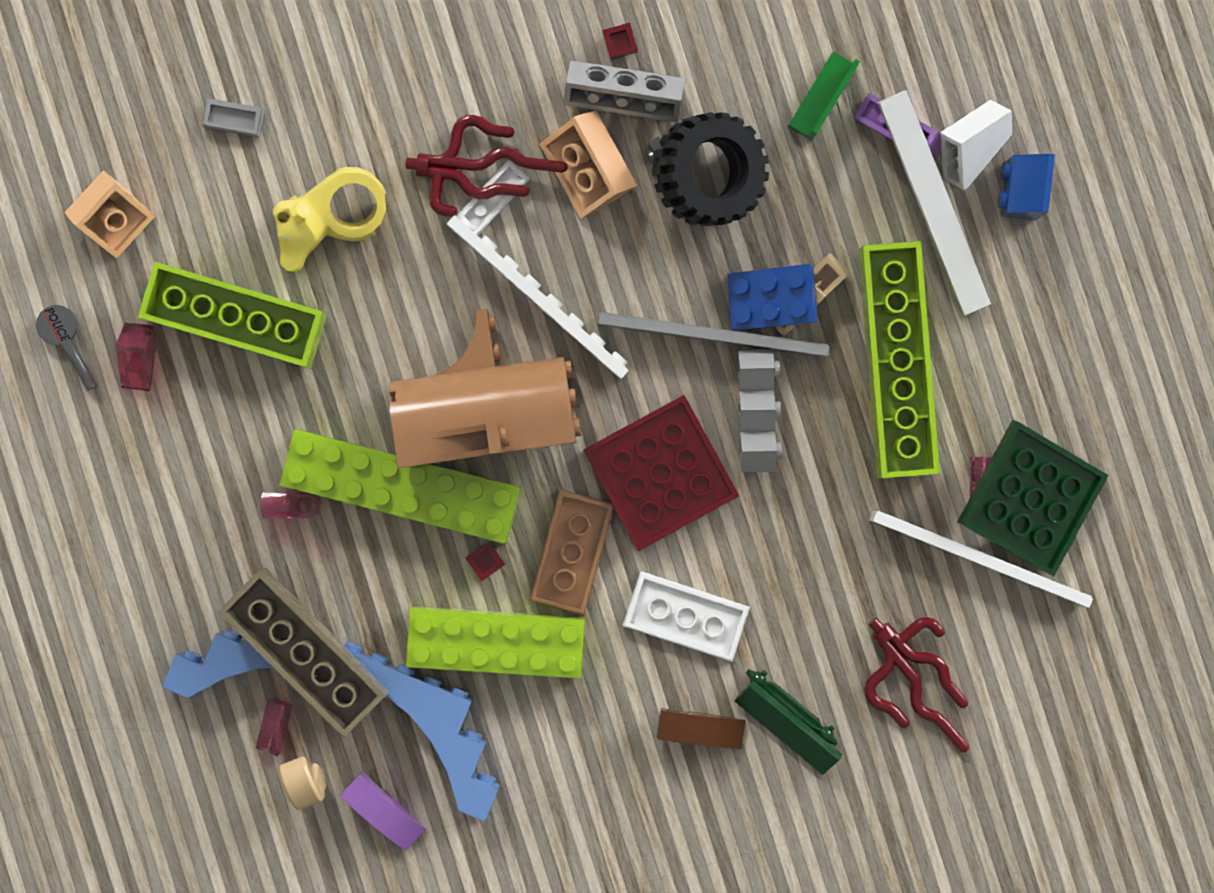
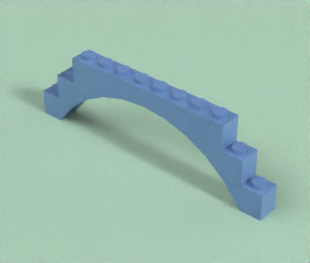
(431, 706)

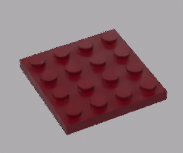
(661, 472)

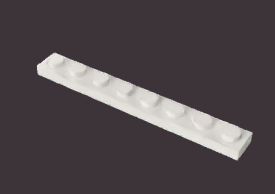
(529, 287)

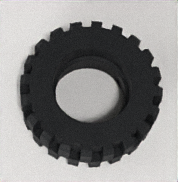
(744, 161)

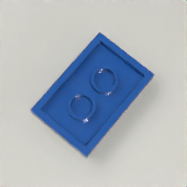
(772, 297)

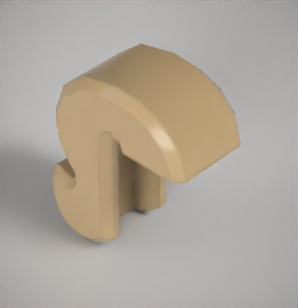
(301, 784)

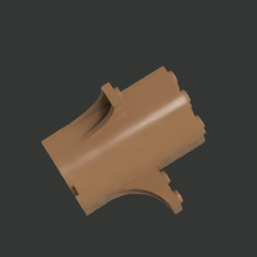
(483, 406)

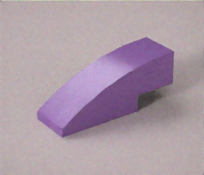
(382, 811)

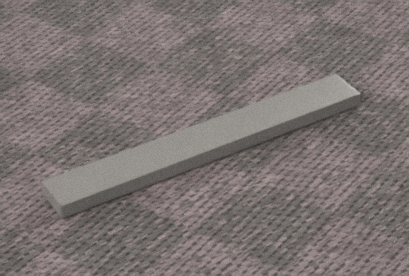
(713, 335)

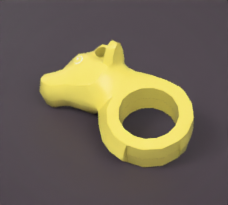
(309, 219)

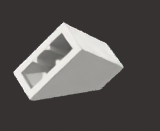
(974, 142)

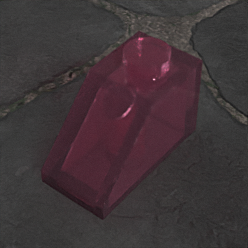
(136, 356)

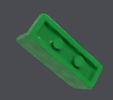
(822, 95)

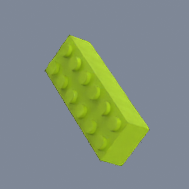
(232, 315)
(495, 642)

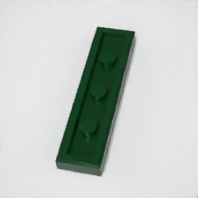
(788, 727)

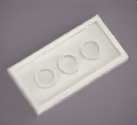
(686, 616)

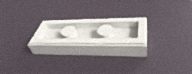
(484, 211)

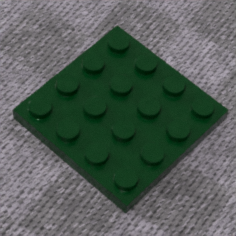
(1032, 498)

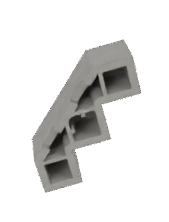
(758, 410)

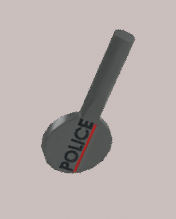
(58, 327)

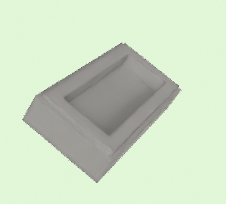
(233, 117)

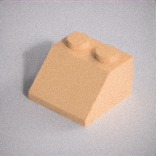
(109, 214)

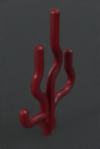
(444, 165)
(894, 648)

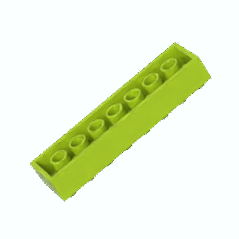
(899, 359)
(415, 492)

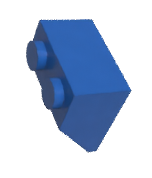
(1026, 186)

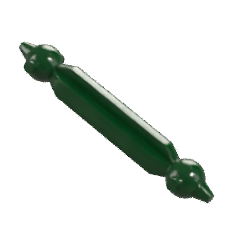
(793, 705)

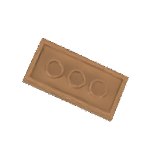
(571, 552)

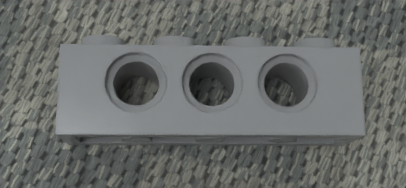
(623, 91)

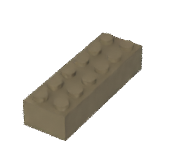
(303, 651)

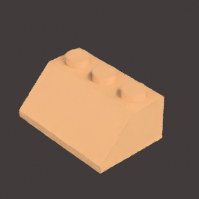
(595, 166)

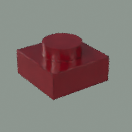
(620, 41)
(485, 561)

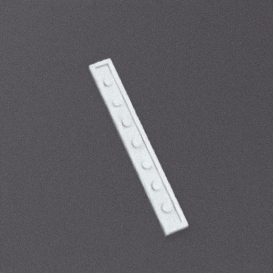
(934, 202)
(981, 558)

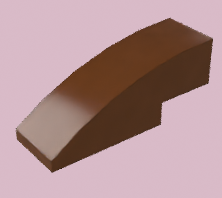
(700, 729)

